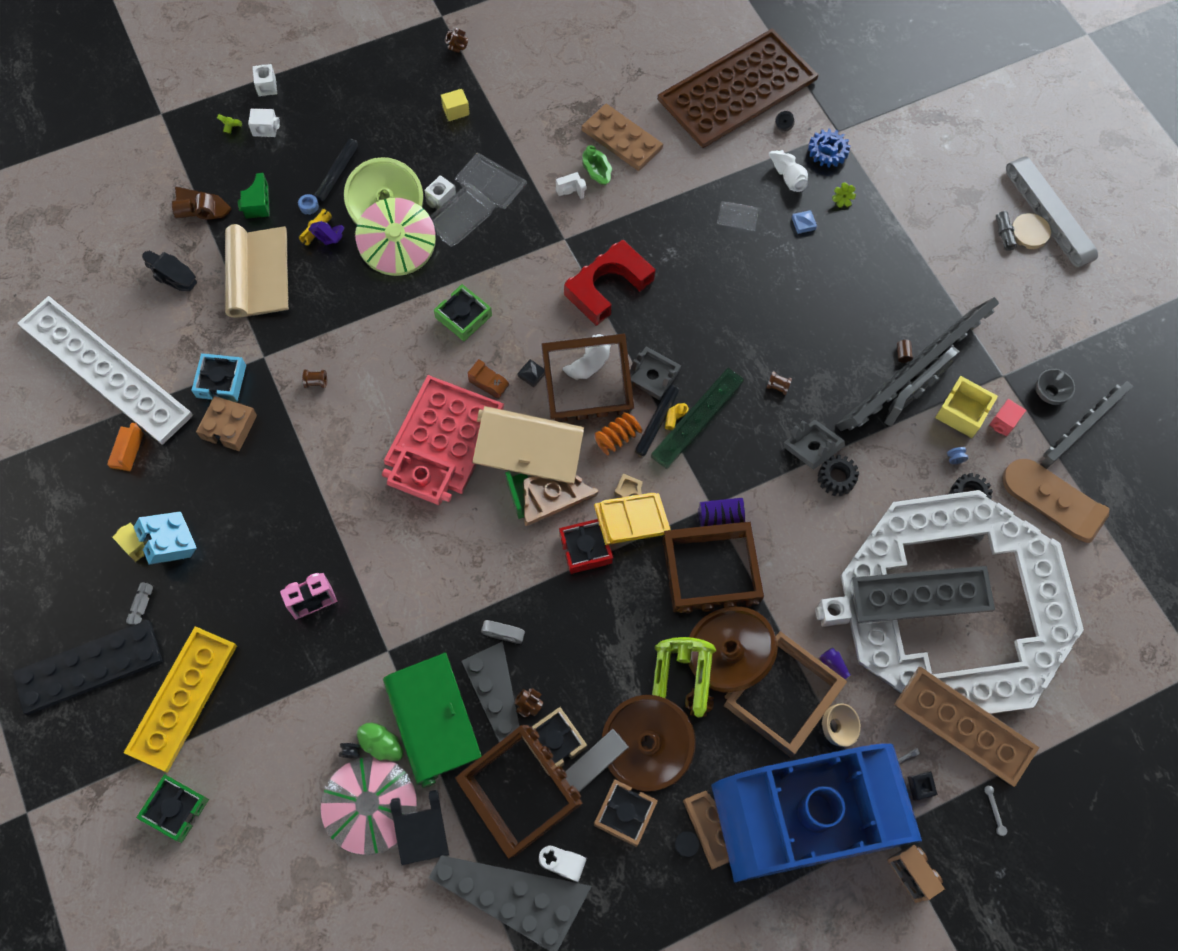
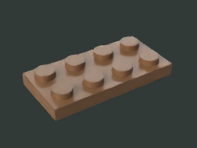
(622, 137)

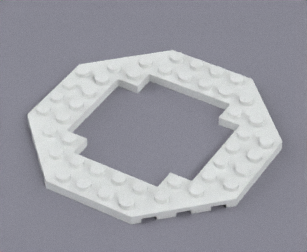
(1043, 579)

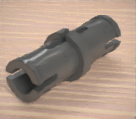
(1006, 231)

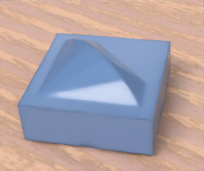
(804, 222)

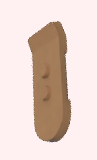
(1055, 499)

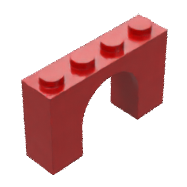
(619, 260)

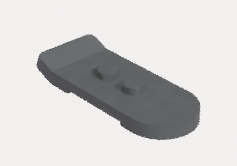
(918, 387)

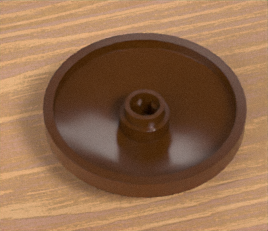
(743, 647)
(658, 742)

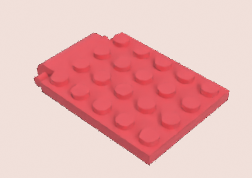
(437, 442)

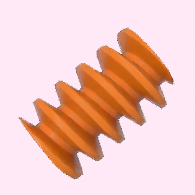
(616, 432)

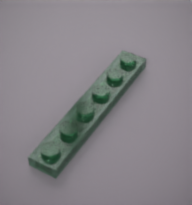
(697, 418)

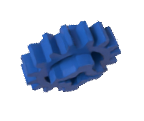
(829, 148)

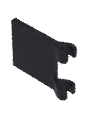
(420, 833)

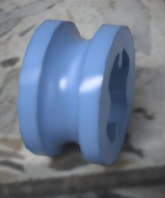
(957, 455)

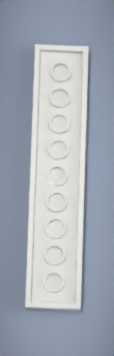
(105, 370)

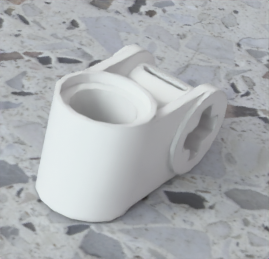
(567, 863)

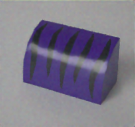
(721, 512)

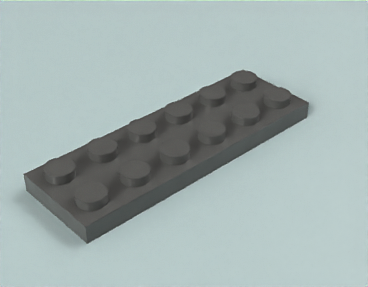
(922, 594)

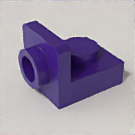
(325, 233)

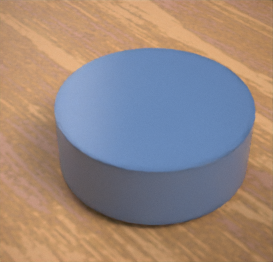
(308, 204)

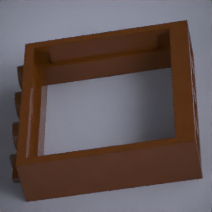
(603, 411)
(706, 534)
(487, 810)

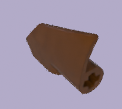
(198, 204)

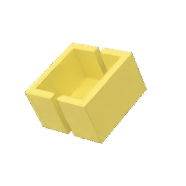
(965, 406)

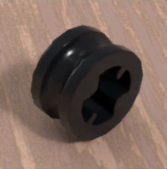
(349, 750)

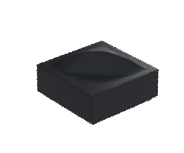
(531, 373)
(922, 785)

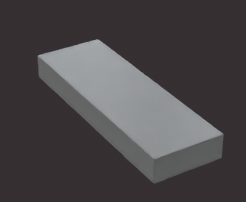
(596, 760)

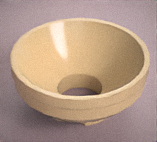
(847, 723)

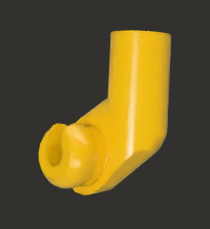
(675, 413)

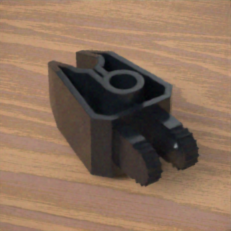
(170, 270)

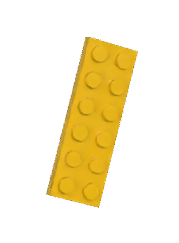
(180, 699)

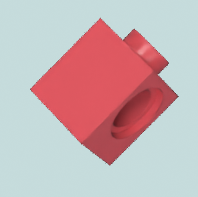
(1007, 417)

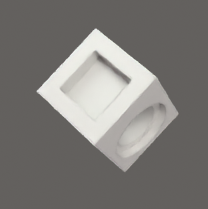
(264, 80)
(263, 122)
(439, 192)
(842, 607)

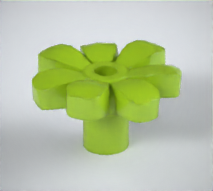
(229, 123)
(844, 195)

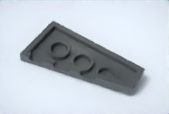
(493, 687)

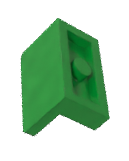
(515, 486)

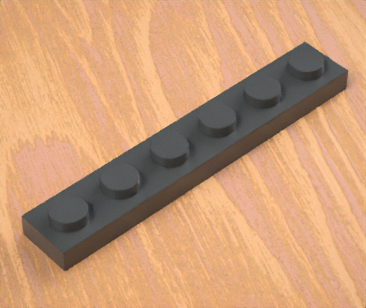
(1091, 418)

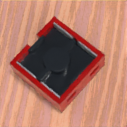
(585, 546)

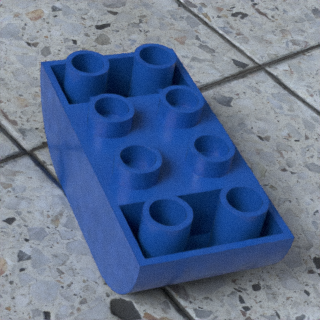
(814, 811)

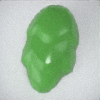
(597, 165)
(379, 742)

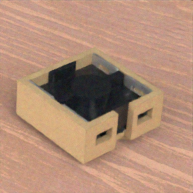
(559, 737)

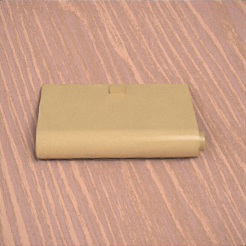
(255, 271)
(528, 445)

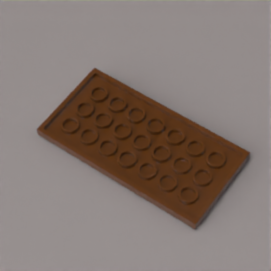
(737, 88)

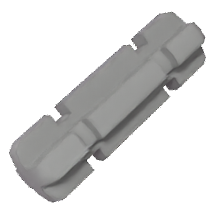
(139, 604)

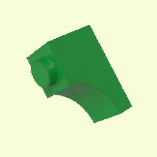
(255, 199)

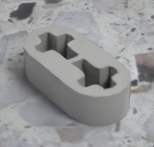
(502, 631)

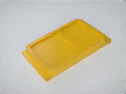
(631, 518)

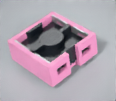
(308, 596)

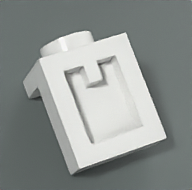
(569, 184)

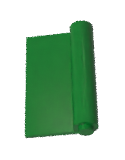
(431, 719)

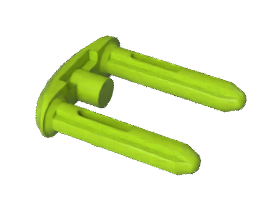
(684, 647)

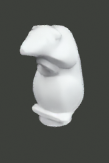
(794, 174)
(590, 363)

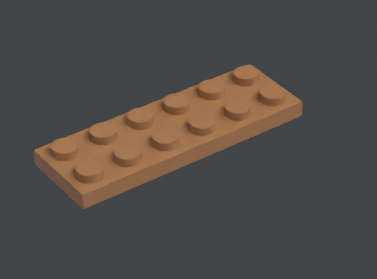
(966, 726)

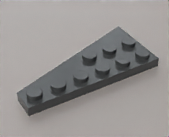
(526, 902)

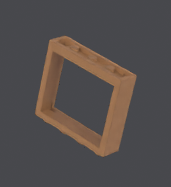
(818, 668)

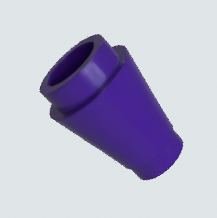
(835, 662)

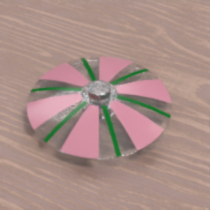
(358, 804)

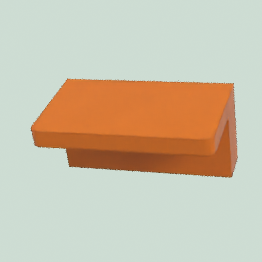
(125, 447)

